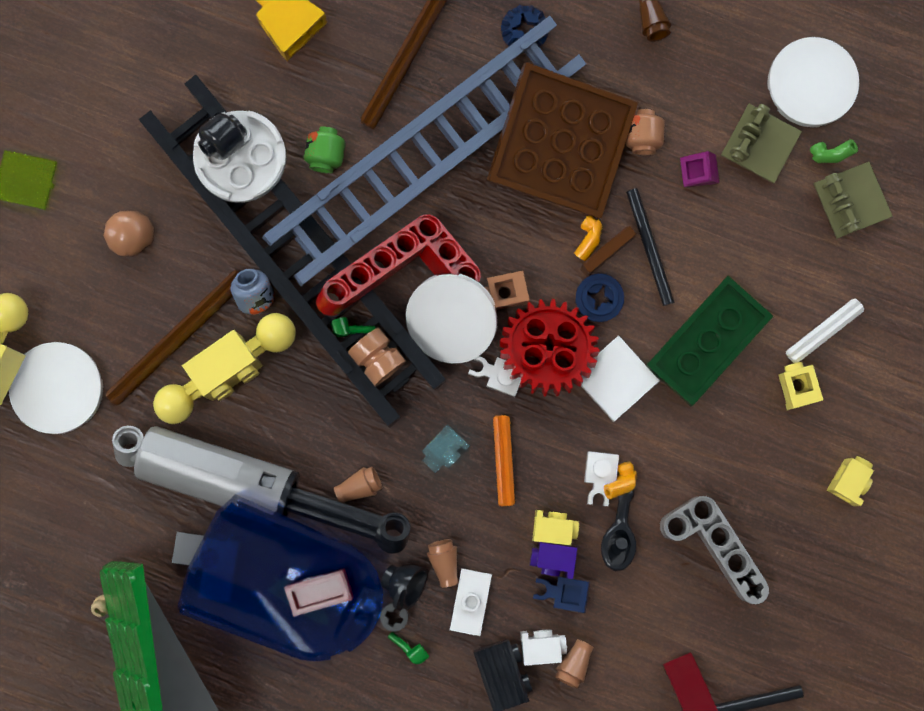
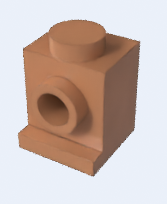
(514, 283)

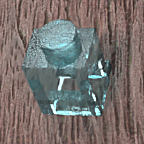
(443, 449)

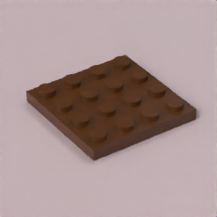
(562, 140)

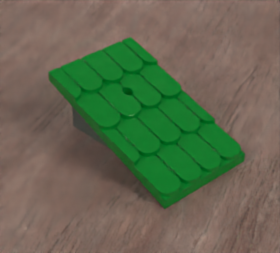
(147, 655)

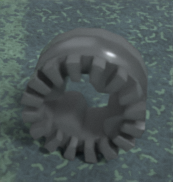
(397, 626)

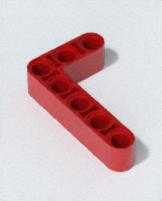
(394, 260)

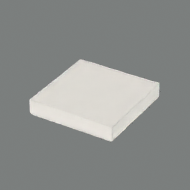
(618, 379)

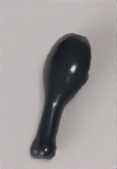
(619, 542)

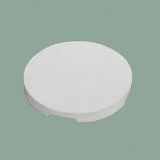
(813, 82)
(251, 169)
(451, 318)
(56, 388)

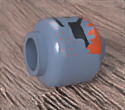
(252, 291)

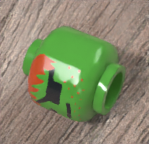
(324, 150)

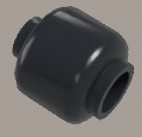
(221, 136)

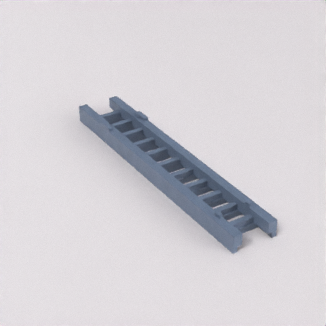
(412, 131)

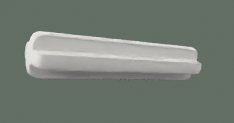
(825, 331)

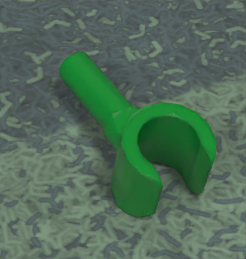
(341, 328)
(416, 655)

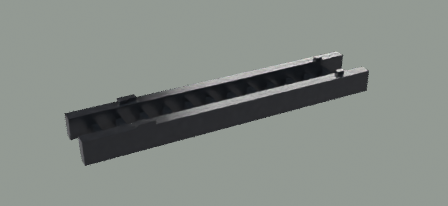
(281, 281)

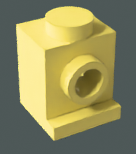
(810, 390)
(852, 480)
(554, 528)

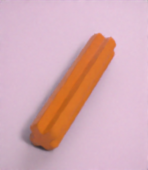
(504, 462)

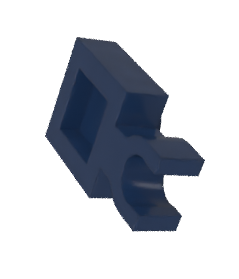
(568, 594)

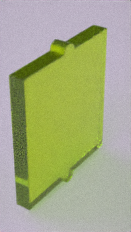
(26, 179)

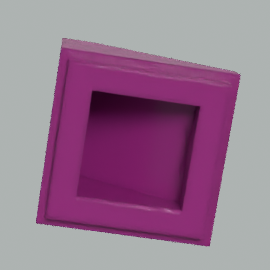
(699, 169)

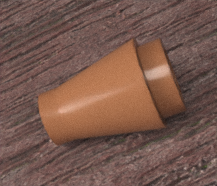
(359, 485)
(444, 561)
(575, 664)

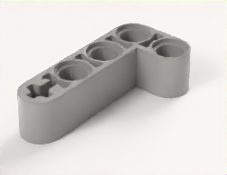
(722, 552)

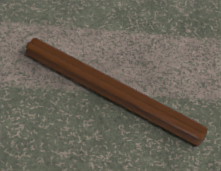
(401, 62)
(171, 341)

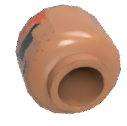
(646, 133)

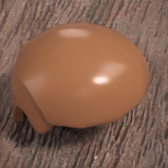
(128, 233)

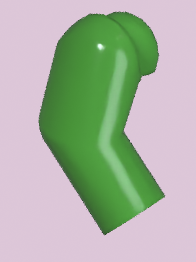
(834, 155)

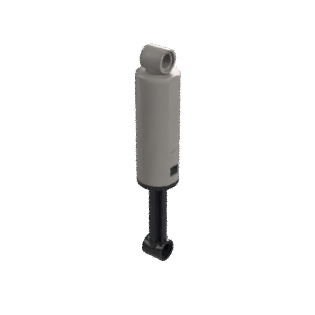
(220, 473)

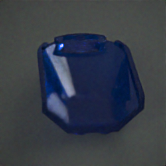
(242, 575)

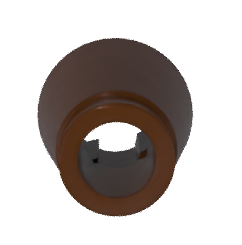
(654, 20)

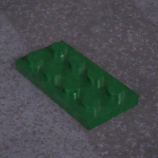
(709, 341)

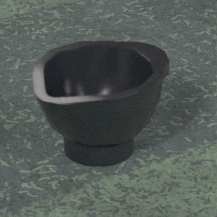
(404, 584)

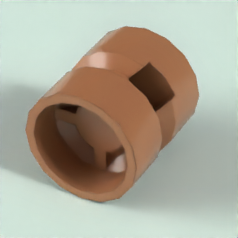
(376, 356)

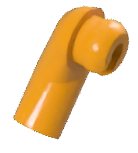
(592, 238)
(625, 481)

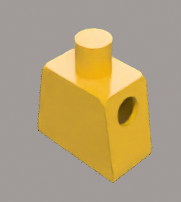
(290, 23)

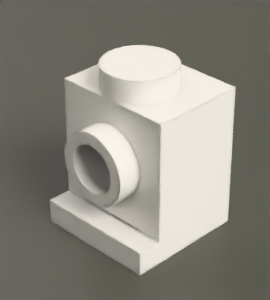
(542, 647)

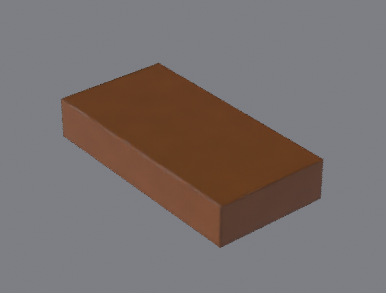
(608, 251)

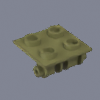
(761, 142)
(852, 199)

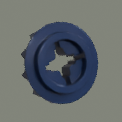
(513, 20)
(612, 292)

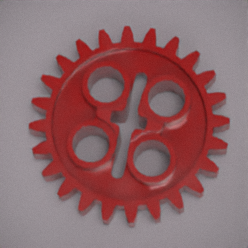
(547, 372)

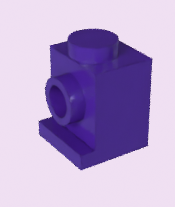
(554, 558)

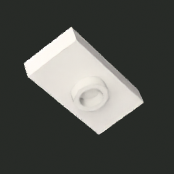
(470, 602)

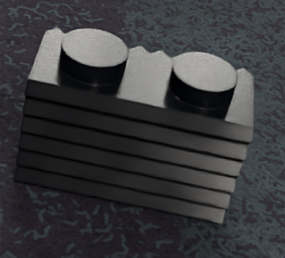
(502, 676)

